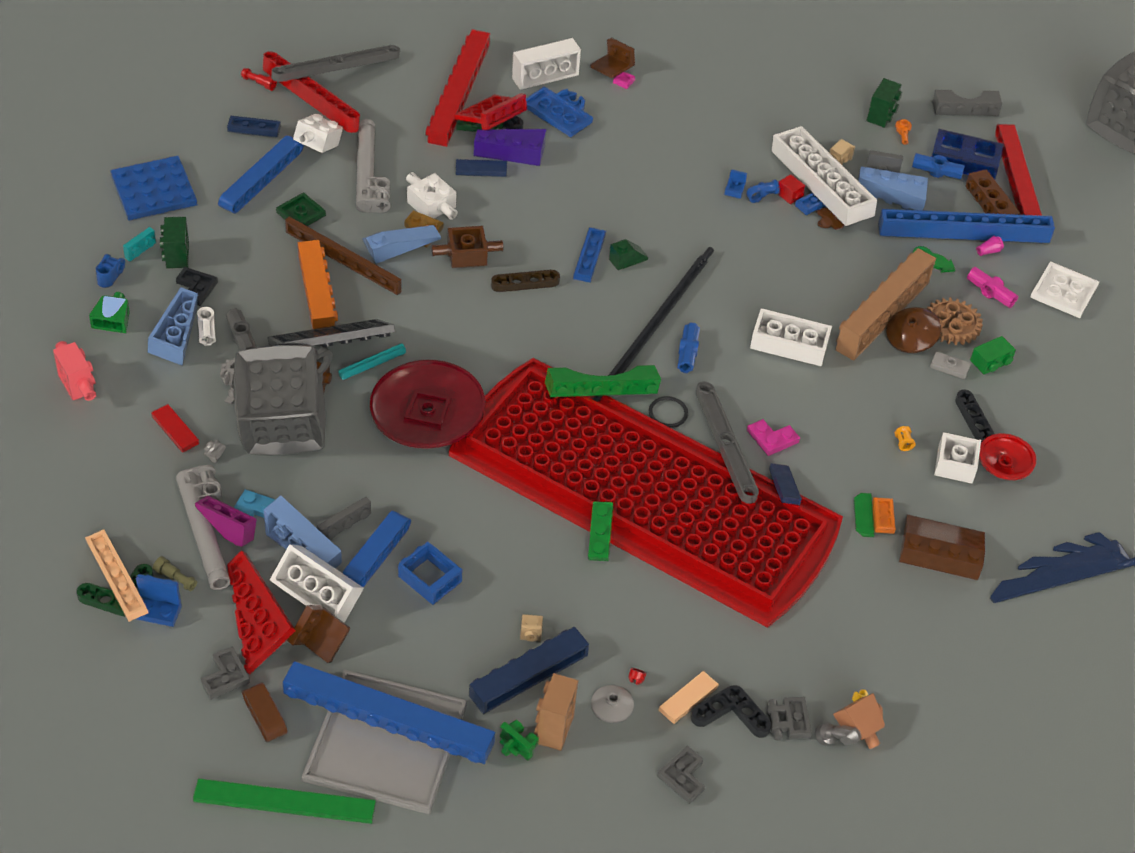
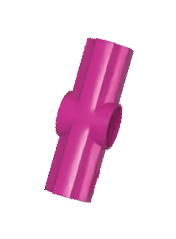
(992, 287)

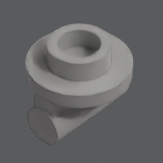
(214, 450)

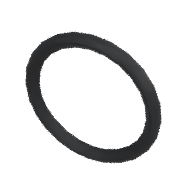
(672, 399)

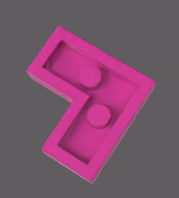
(770, 440)

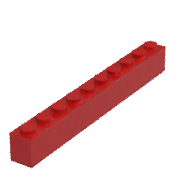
(458, 88)

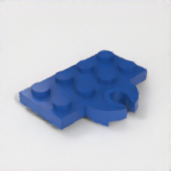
(560, 110)

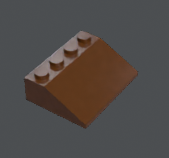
(943, 547)

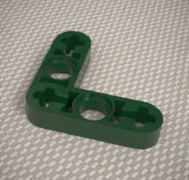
(100, 592)

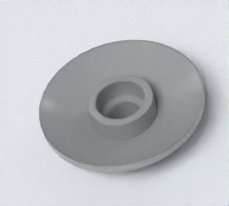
(610, 710)

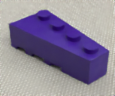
(511, 145)

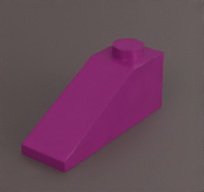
(228, 521)

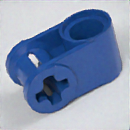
(109, 270)

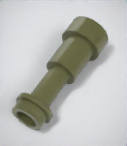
(164, 567)

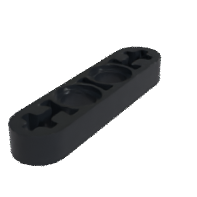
(971, 420)

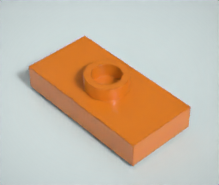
(883, 515)

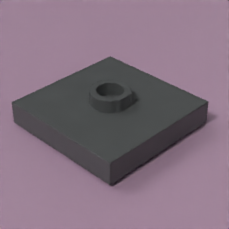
(884, 161)

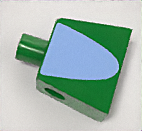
(111, 313)

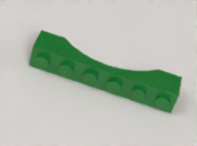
(567, 382)

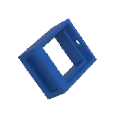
(443, 585)

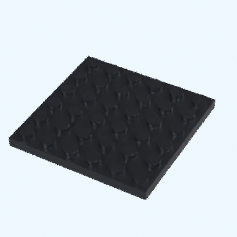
(340, 333)

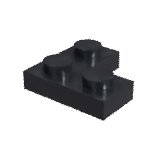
(197, 282)

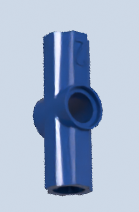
(938, 166)
(688, 347)

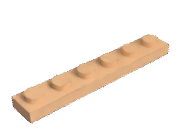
(116, 575)

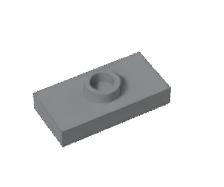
(950, 365)

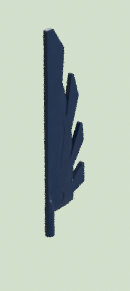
(1056, 571)

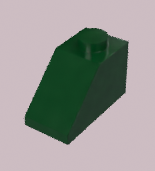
(625, 254)

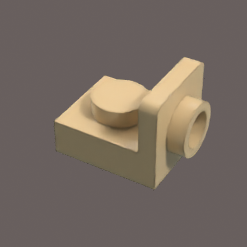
(531, 628)

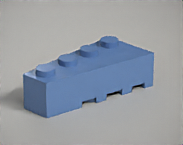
(895, 187)
(174, 328)

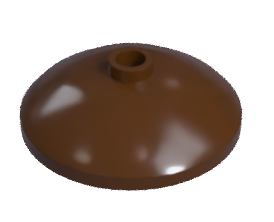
(914, 336)

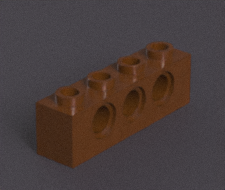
(989, 194)

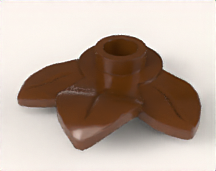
(828, 219)

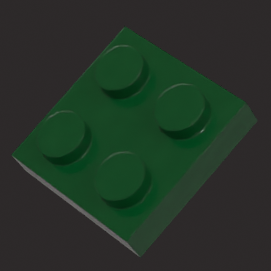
(301, 209)

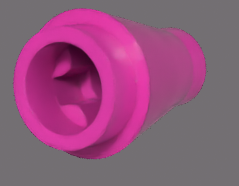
(990, 246)

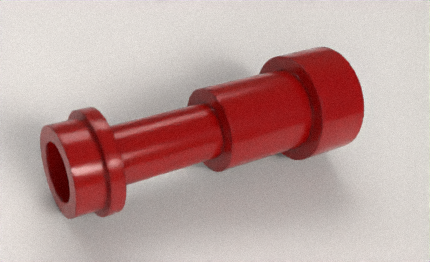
(265, 81)

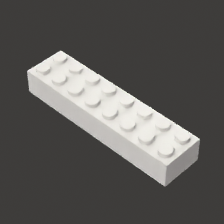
(824, 176)

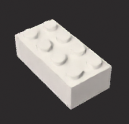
(546, 63)
(790, 337)
(316, 582)

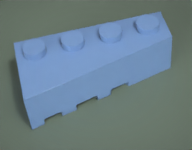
(290, 527)

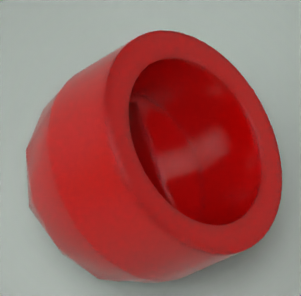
(636, 674)

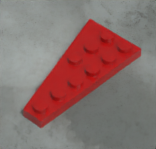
(258, 614)

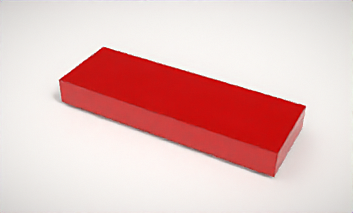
(175, 428)

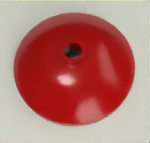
(1007, 456)

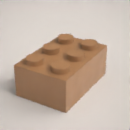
(556, 711)

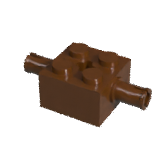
(467, 247)

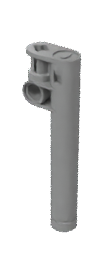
(370, 190)
(193, 487)

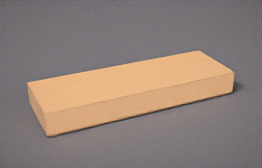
(688, 697)

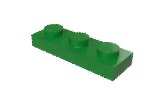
(600, 531)

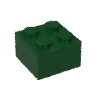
(884, 103)
(175, 242)

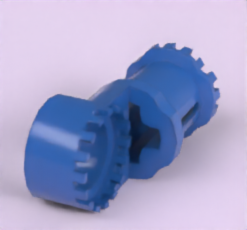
(763, 189)

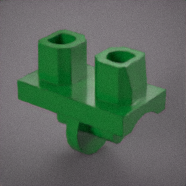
(515, 742)

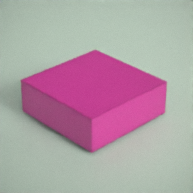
(624, 80)

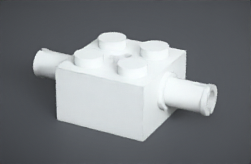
(318, 133)
(431, 196)

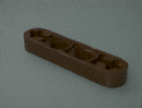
(525, 280)

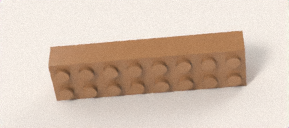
(890, 297)

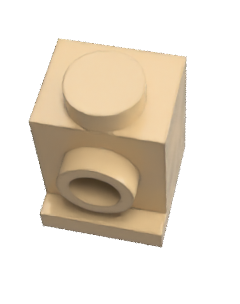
(842, 151)

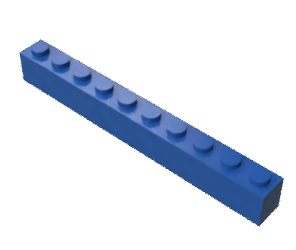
(965, 225)
(389, 712)

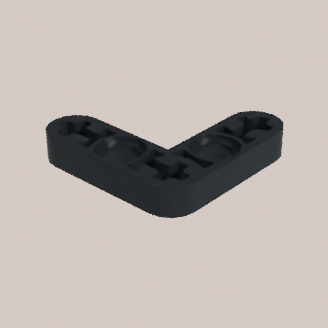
(731, 704)

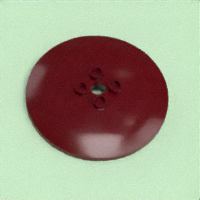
(407, 390)

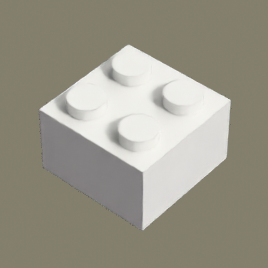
(957, 457)

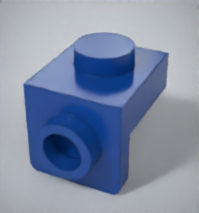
(736, 184)

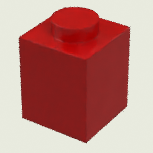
(791, 189)

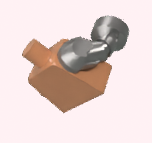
(856, 722)

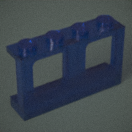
(966, 155)

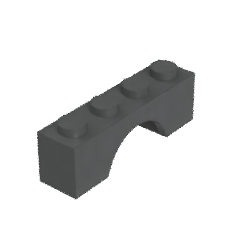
(948, 103)

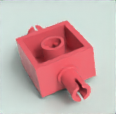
(74, 371)

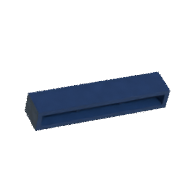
(528, 670)

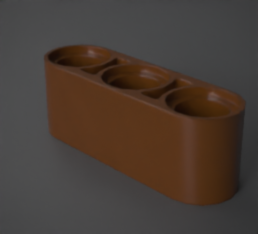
(264, 712)

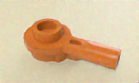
(903, 127)

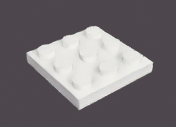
(1065, 289)

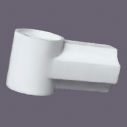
(206, 326)

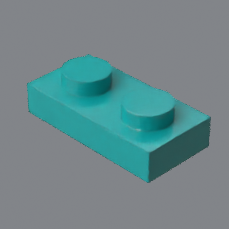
(139, 244)

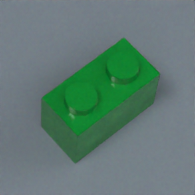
(993, 355)

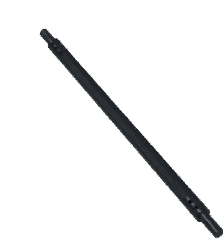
(660, 315)

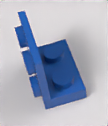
(160, 598)

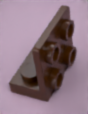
(619, 59)
(319, 632)

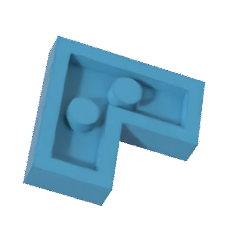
(253, 503)

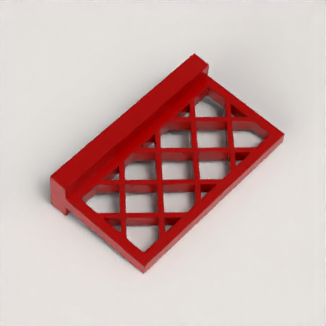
(494, 110)

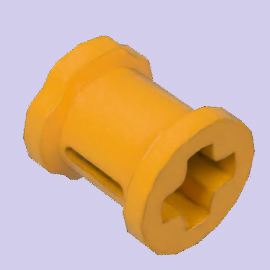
(905, 438)

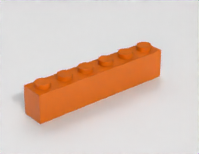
(316, 284)

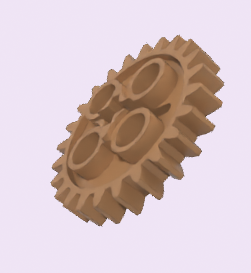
(957, 320)

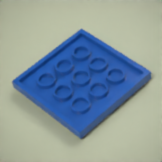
(153, 187)

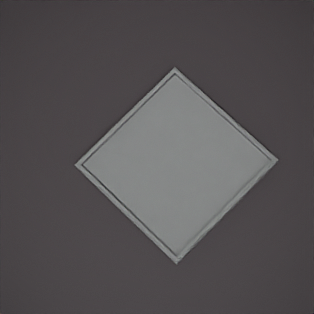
(375, 762)

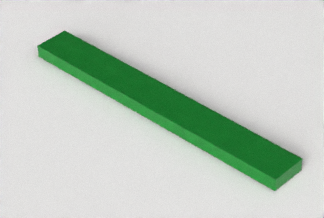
(284, 801)

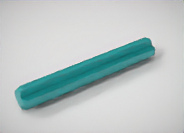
(371, 361)

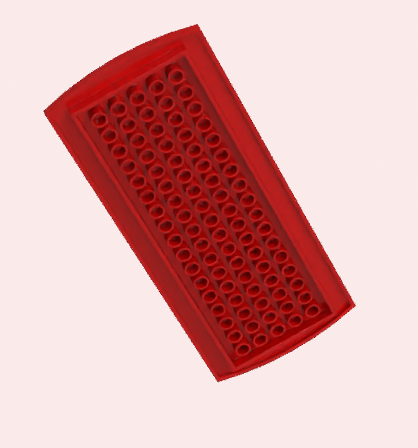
(666, 493)

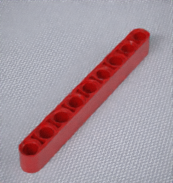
(316, 95)
(1017, 170)

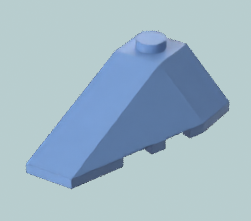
(396, 242)

